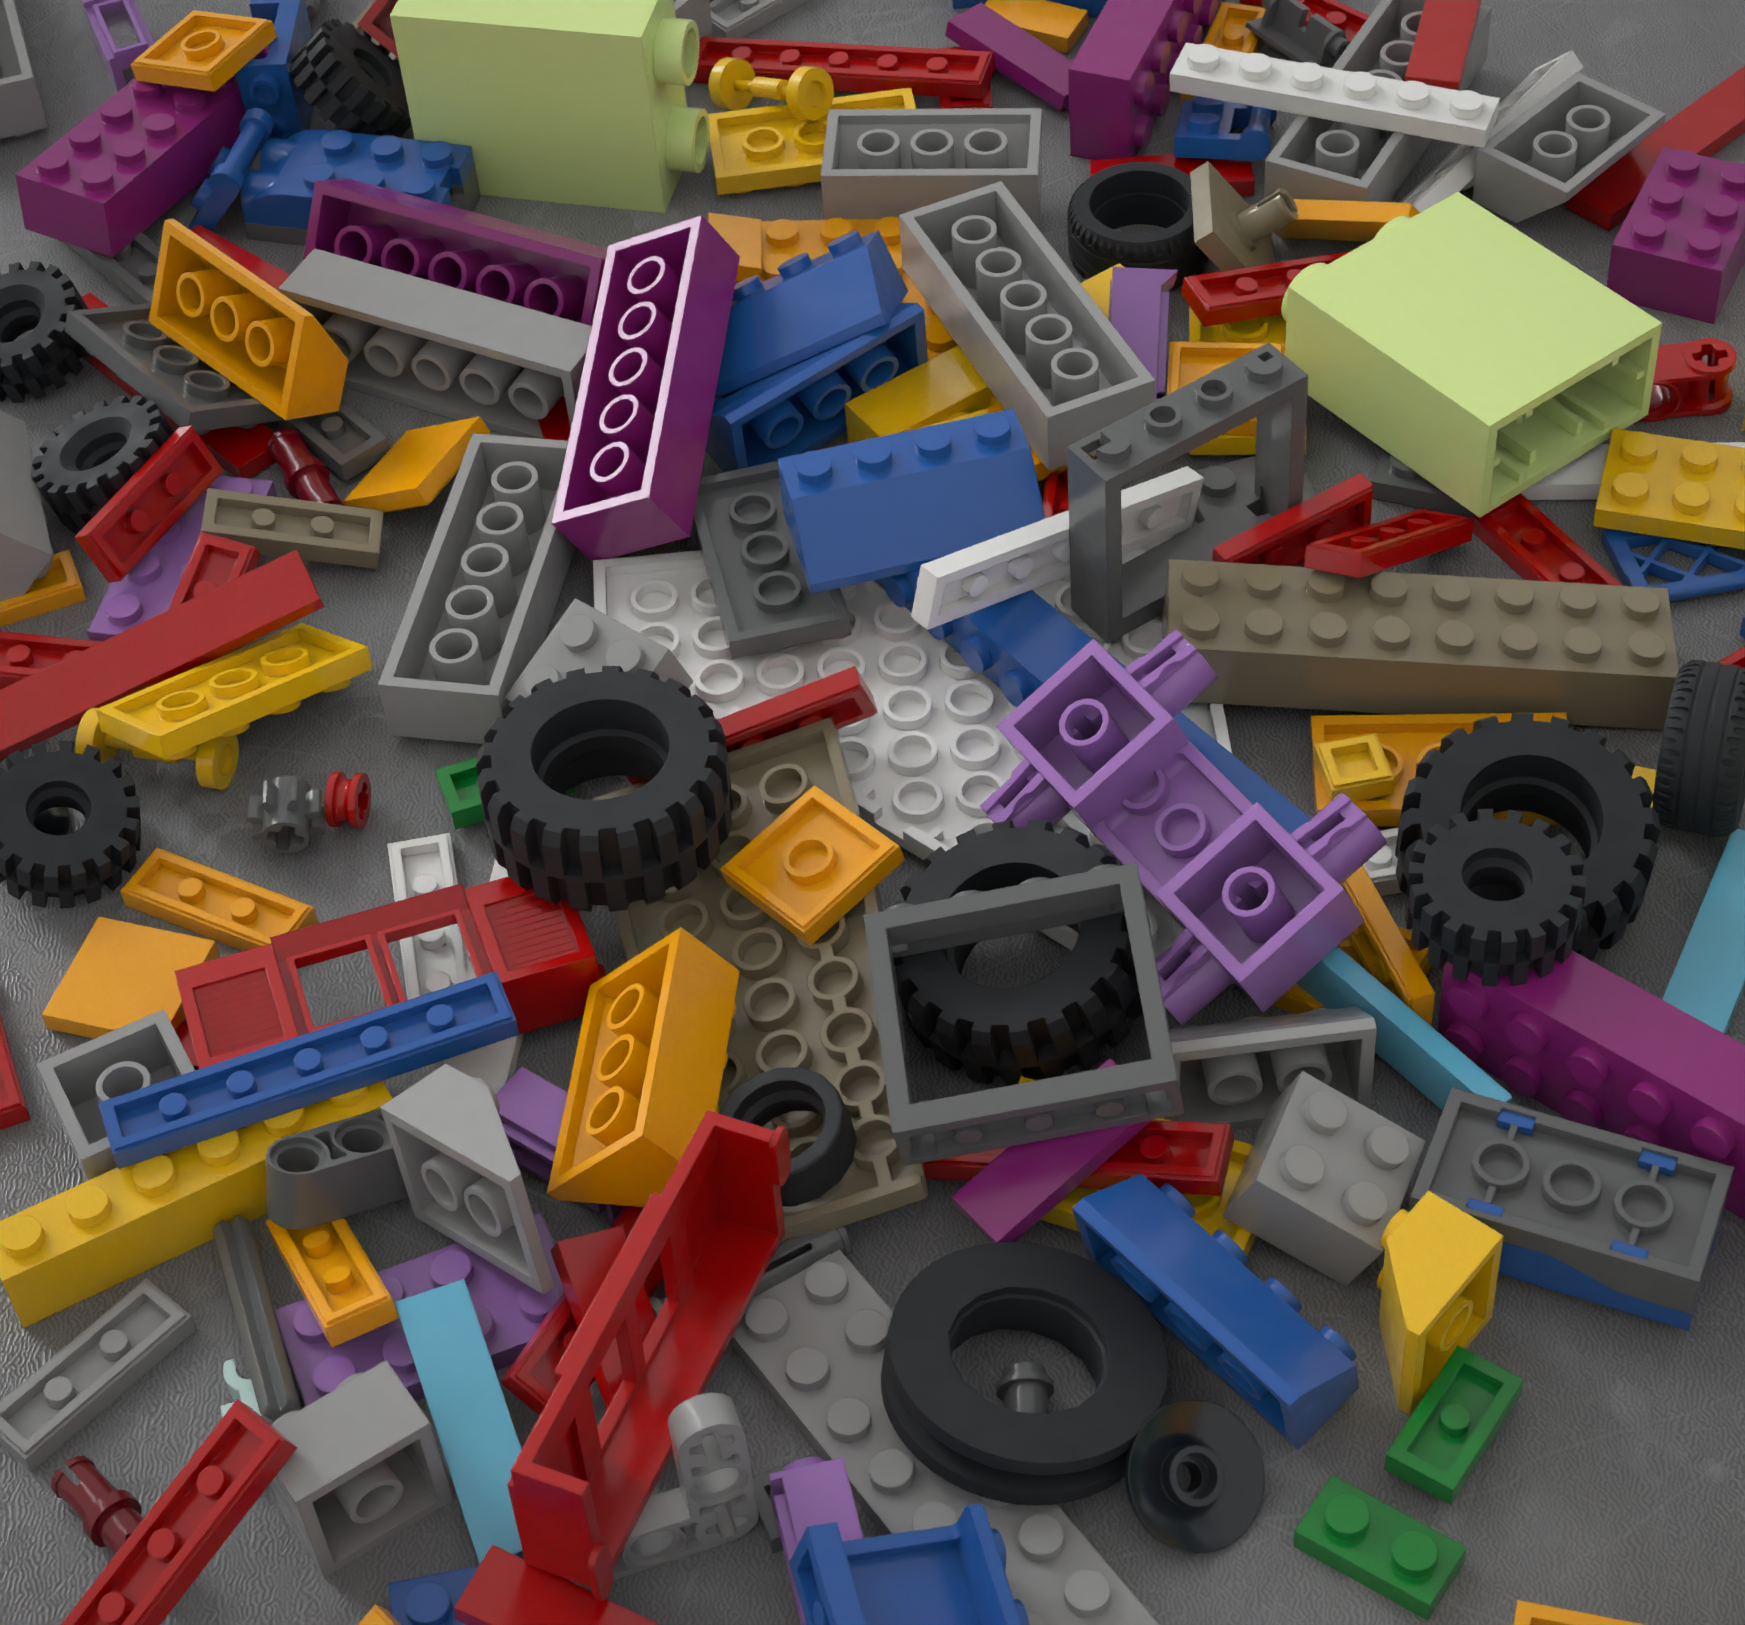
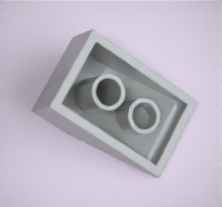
(465, 1172)

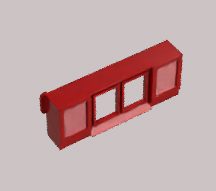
(259, 1001)
(716, 1233)

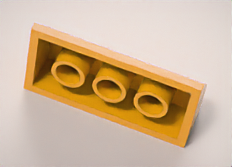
(244, 328)
(644, 1072)

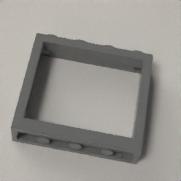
(1124, 596)
(1034, 1108)

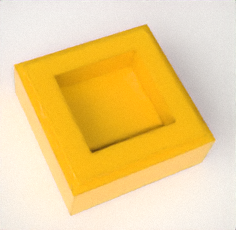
(1354, 768)

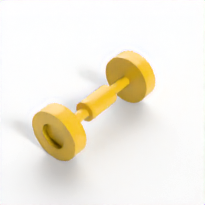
(807, 92)
(214, 759)

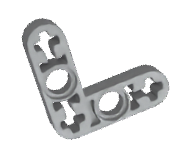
(709, 1474)

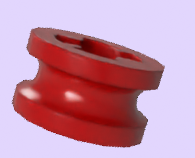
(347, 800)

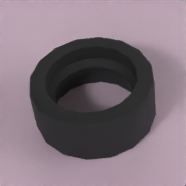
(800, 1090)

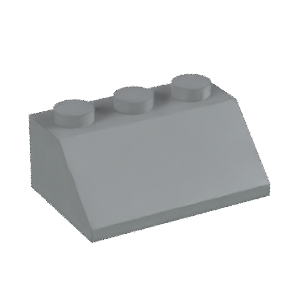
(1559, 147)
(1244, 1065)

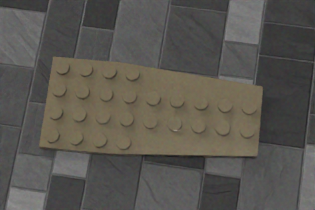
(793, 998)

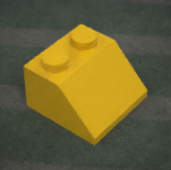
(1433, 1291)

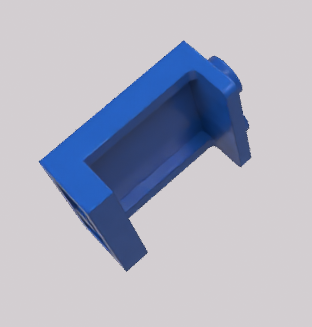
(268, 81)
(907, 1577)

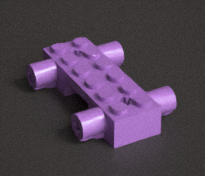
(1243, 889)

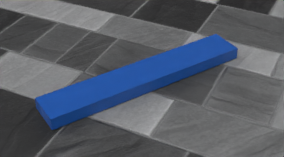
(307, 1069)

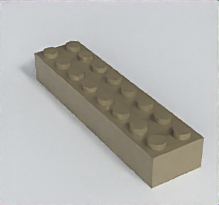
(1426, 642)

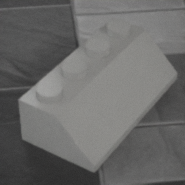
(910, 158)
(23, 527)

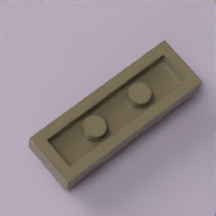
(284, 524)

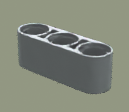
(332, 1172)

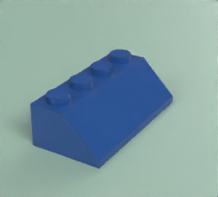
(808, 308)
(806, 401)
(907, 498)
(1218, 1307)

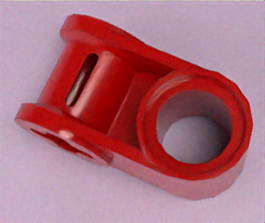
(1685, 380)

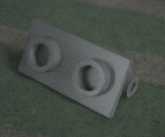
(1284, 31)

